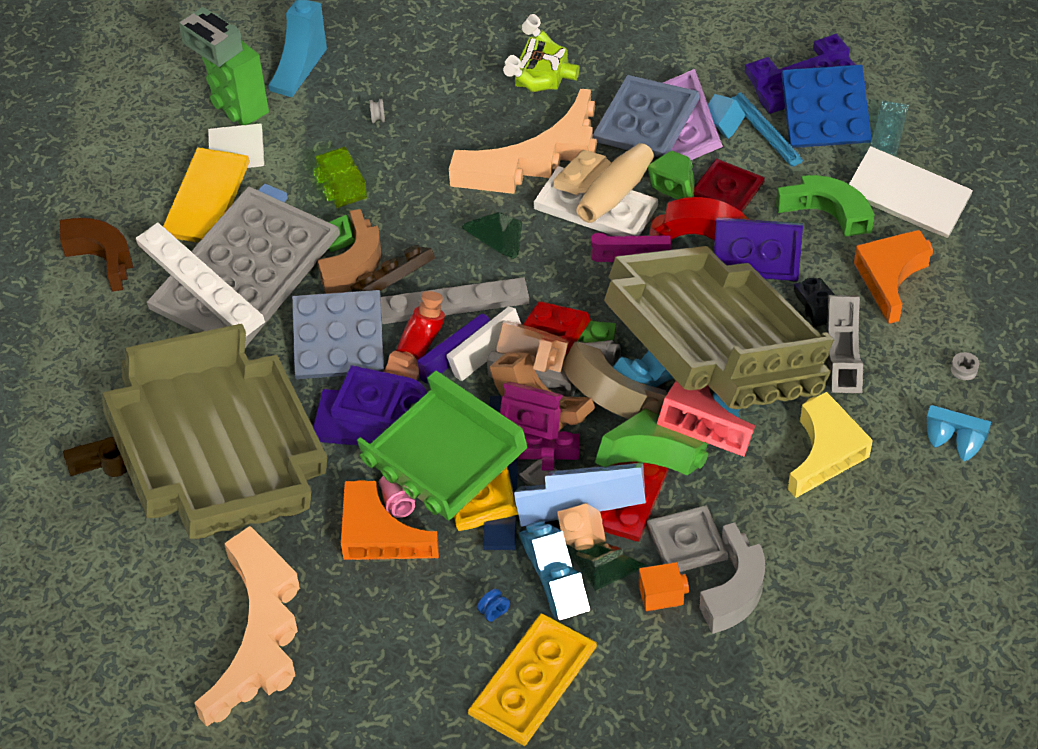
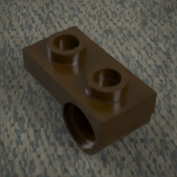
(95, 455)

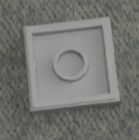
(688, 538)

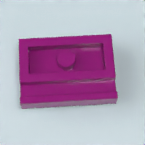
(532, 409)

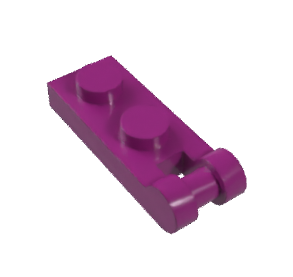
(608, 247)

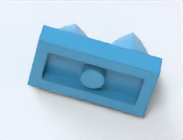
(970, 430)

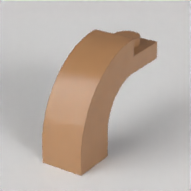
(363, 257)
(545, 348)
(519, 369)

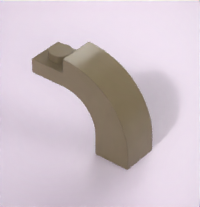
(607, 387)

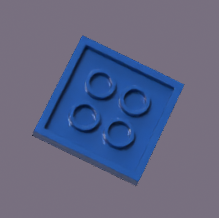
(826, 106)

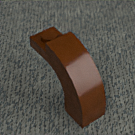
(101, 239)

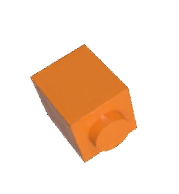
(662, 586)

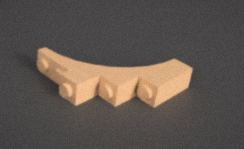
(538, 157)
(270, 624)

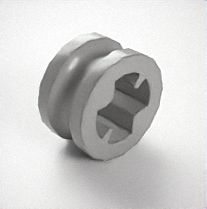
(377, 110)
(960, 371)

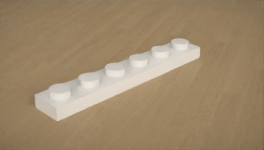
(199, 279)

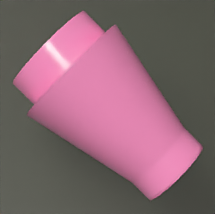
(395, 499)

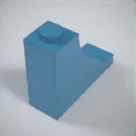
(302, 48)

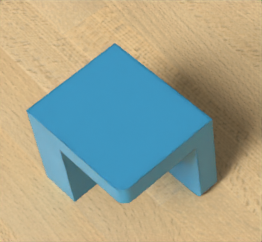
(726, 114)

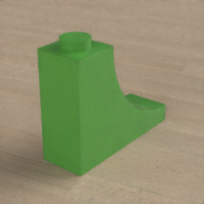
(646, 442)

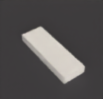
(476, 349)

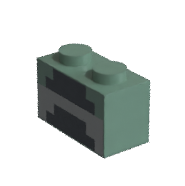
(211, 36)

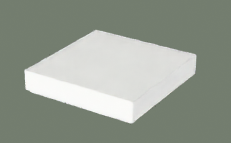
(239, 140)

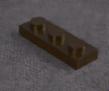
(394, 269)

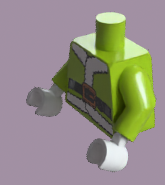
(541, 62)

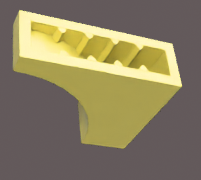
(835, 444)

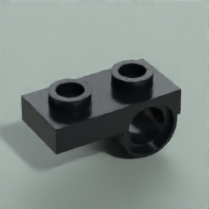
(814, 296)

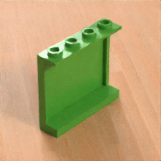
(445, 447)

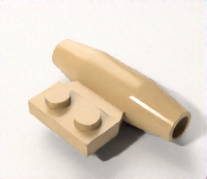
(603, 181)

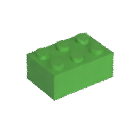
(238, 86)

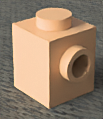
(581, 526)

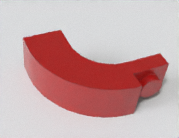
(693, 216)

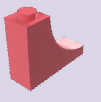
(702, 418)

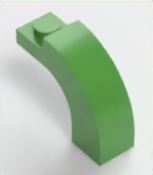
(831, 196)

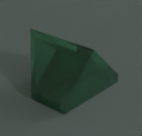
(498, 232)
(605, 564)

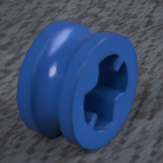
(493, 605)

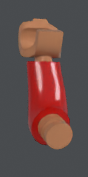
(417, 336)

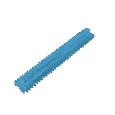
(767, 130)

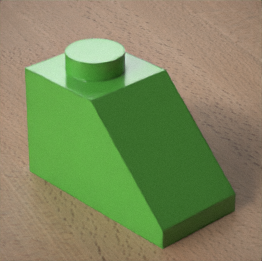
(672, 175)

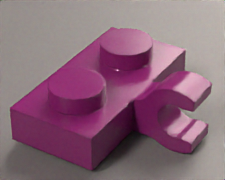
(563, 447)

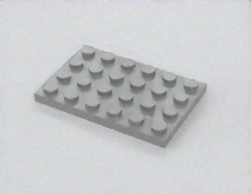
(258, 251)

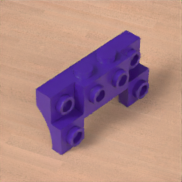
(768, 80)

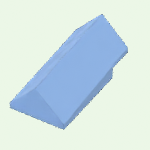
(597, 486)

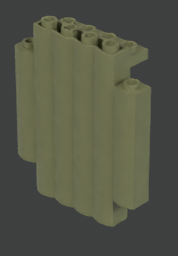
(718, 326)
(212, 432)

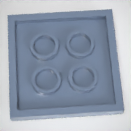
(646, 114)
(337, 333)

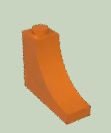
(888, 263)
(374, 533)

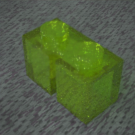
(340, 177)

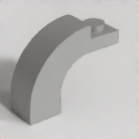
(844, 355)
(737, 598)

